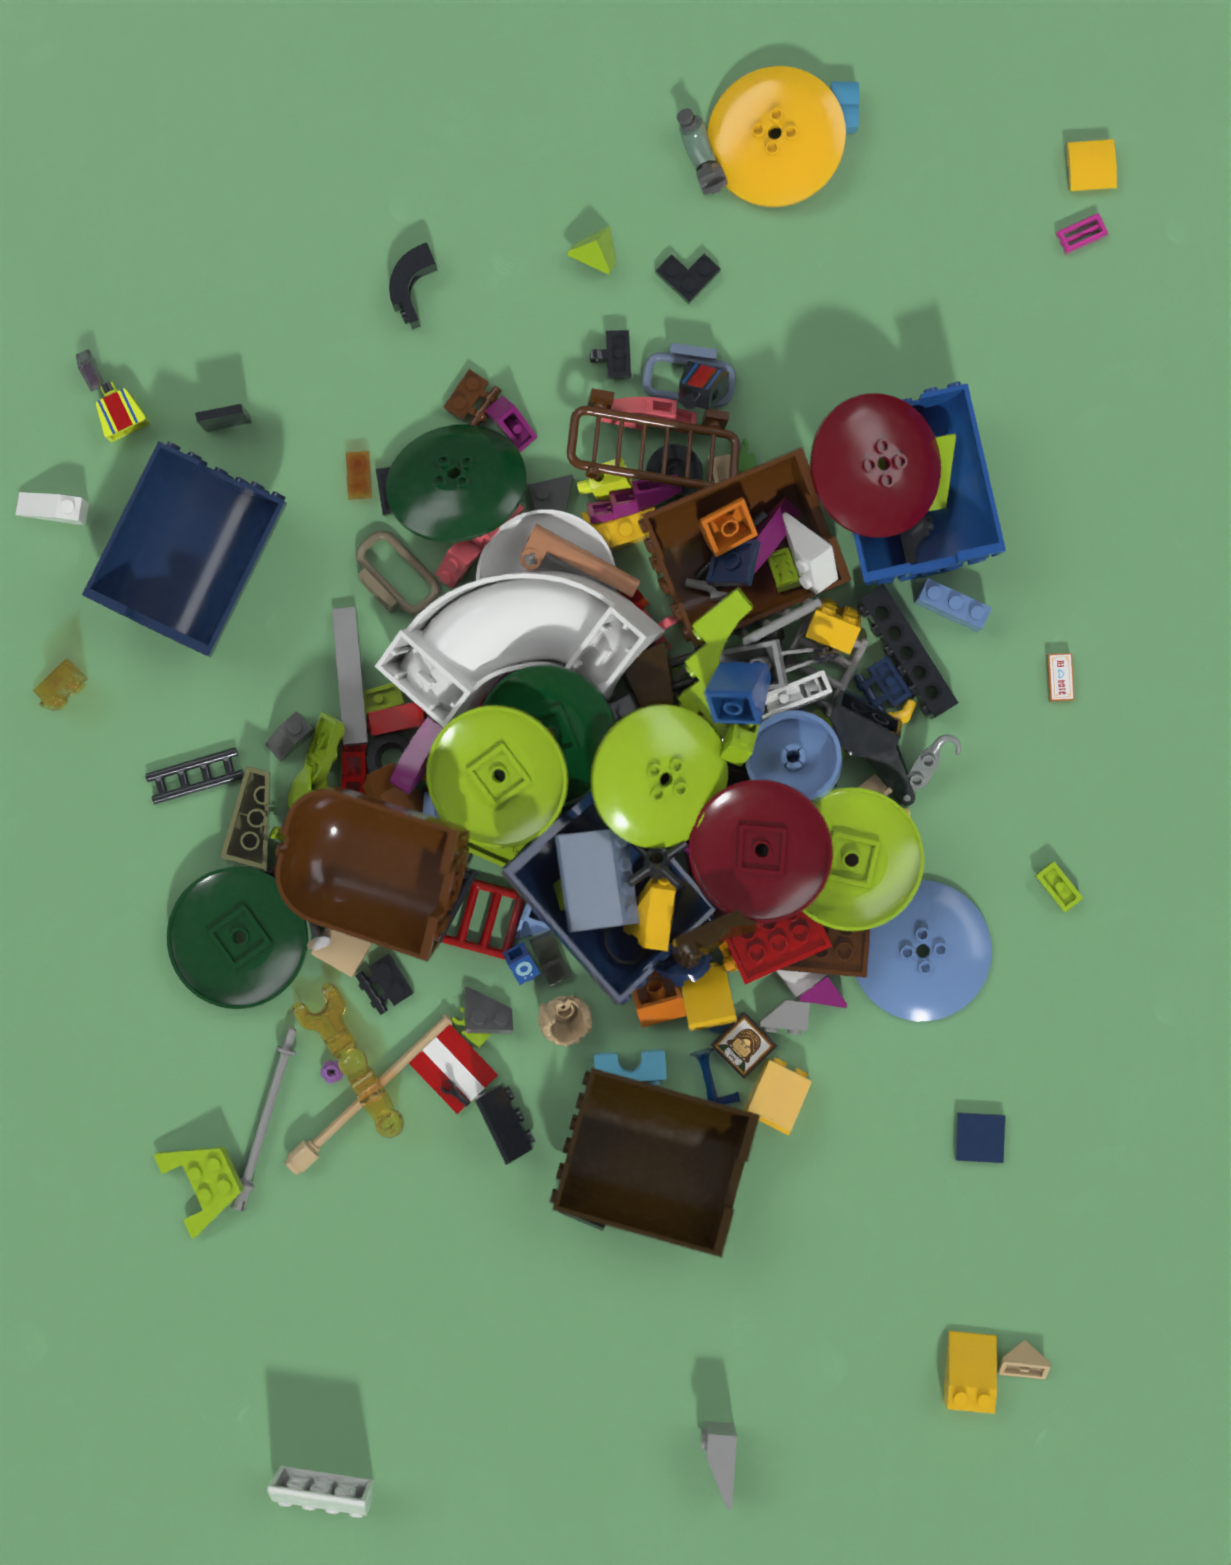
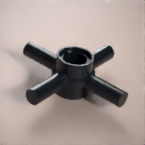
(660, 870)

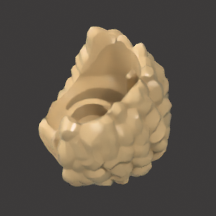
(565, 1020)

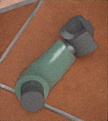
(696, 142)

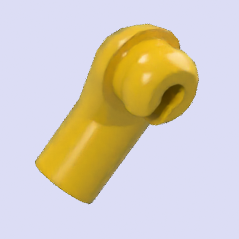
(906, 711)

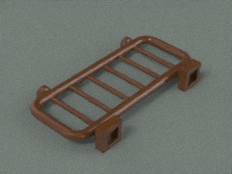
(600, 405)

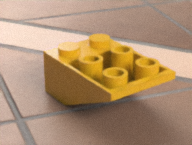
(834, 625)

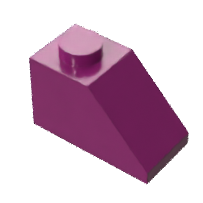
(511, 423)

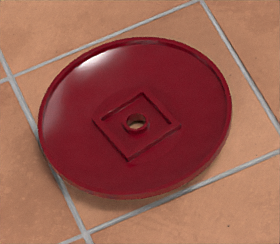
(847, 470)
(732, 870)

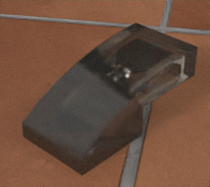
(550, 958)

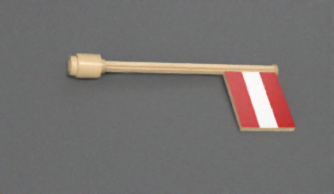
(437, 1058)

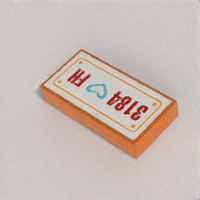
(1060, 677)

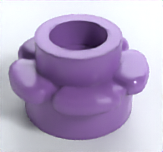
(325, 1072)

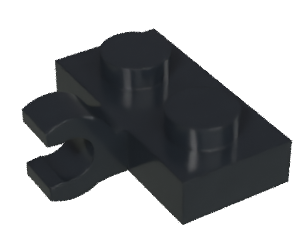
(616, 354)

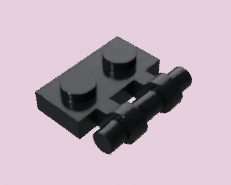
(391, 981)

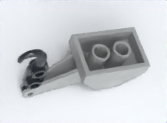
(770, 652)

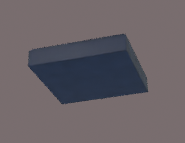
(734, 566)
(980, 1137)

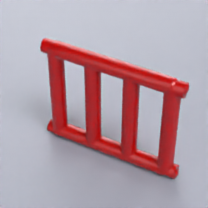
(483, 947)

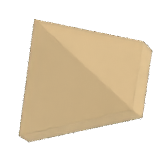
(1024, 1362)

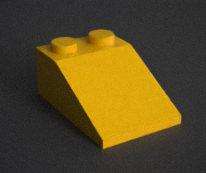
(971, 1372)

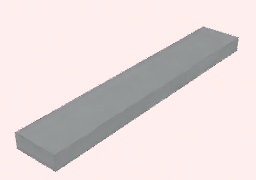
(350, 676)

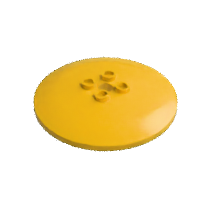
(784, 168)

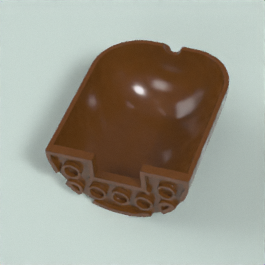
(371, 869)

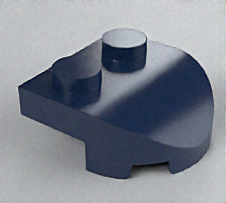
(672, 970)

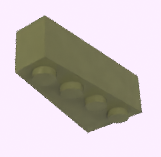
(249, 826)

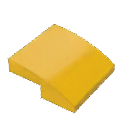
(1092, 165)

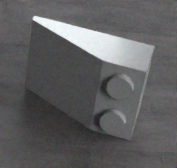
(719, 1444)

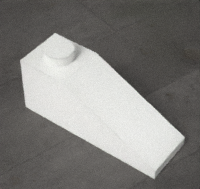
(52, 507)

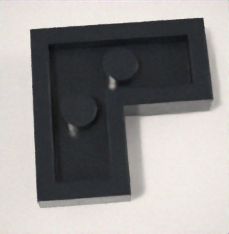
(691, 281)

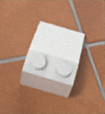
(811, 556)

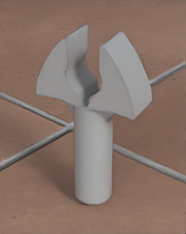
(702, 585)

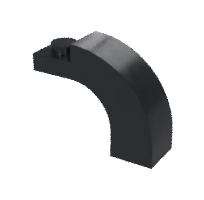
(406, 272)

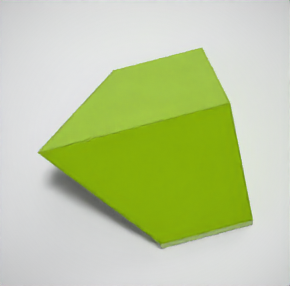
(596, 251)

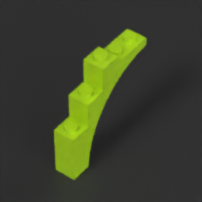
(714, 629)

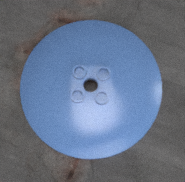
(949, 973)

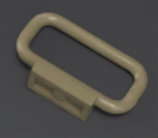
(381, 588)

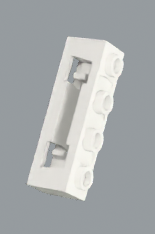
(797, 694)

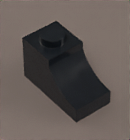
(914, 538)

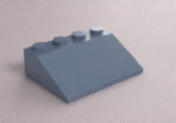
(594, 880)

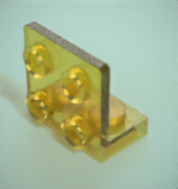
(60, 686)

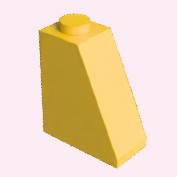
(655, 914)

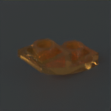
(359, 475)

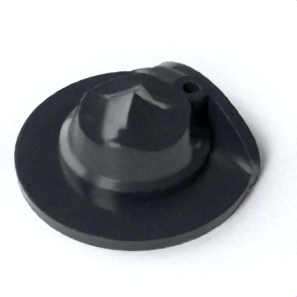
(676, 465)

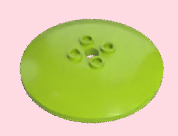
(630, 768)
(464, 779)
(888, 863)

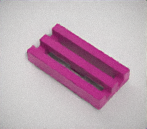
(1064, 241)

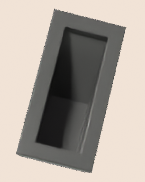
(289, 736)

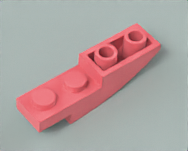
(652, 407)

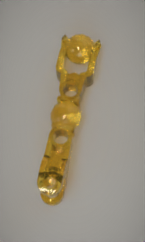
(351, 1060)

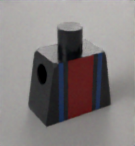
(702, 386)

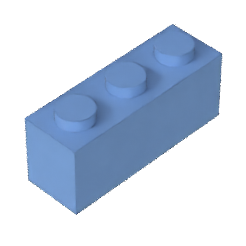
(953, 605)

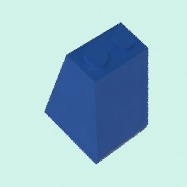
(738, 692)

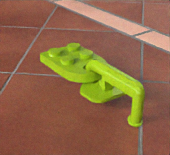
(317, 763)

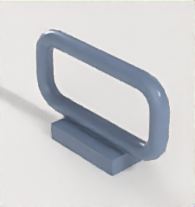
(681, 355)

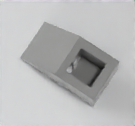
(787, 1015)

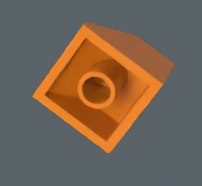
(727, 527)
(658, 1001)

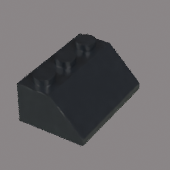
(505, 1122)

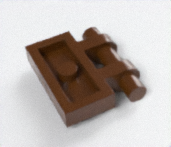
(467, 394)

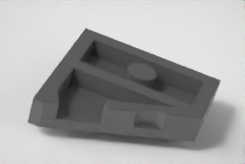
(552, 493)
(485, 1014)

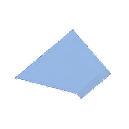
(530, 924)

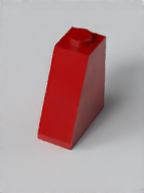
(395, 719)

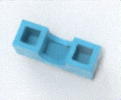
(650, 1069)

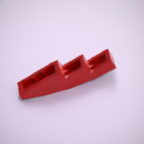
(354, 767)

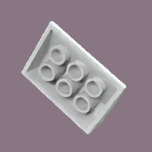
(322, 1491)

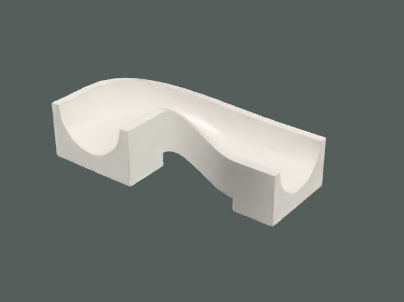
(509, 623)

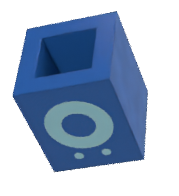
(521, 963)

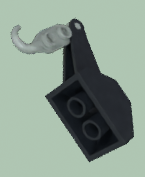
(875, 735)

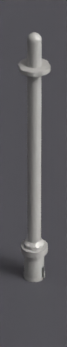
(285, 1051)

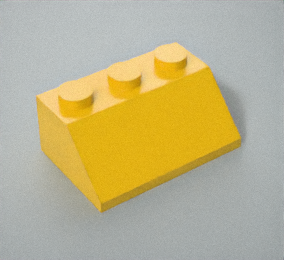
(621, 531)

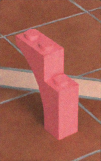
(464, 555)

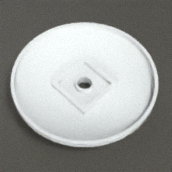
(505, 548)

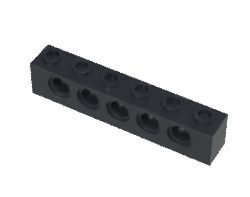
(907, 638)

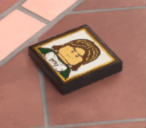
(744, 1045)

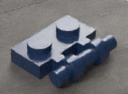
(888, 681)

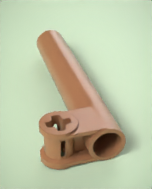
(546, 542)

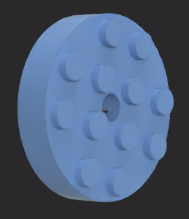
(800, 735)

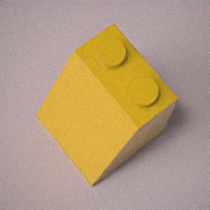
(709, 999)
(778, 1095)

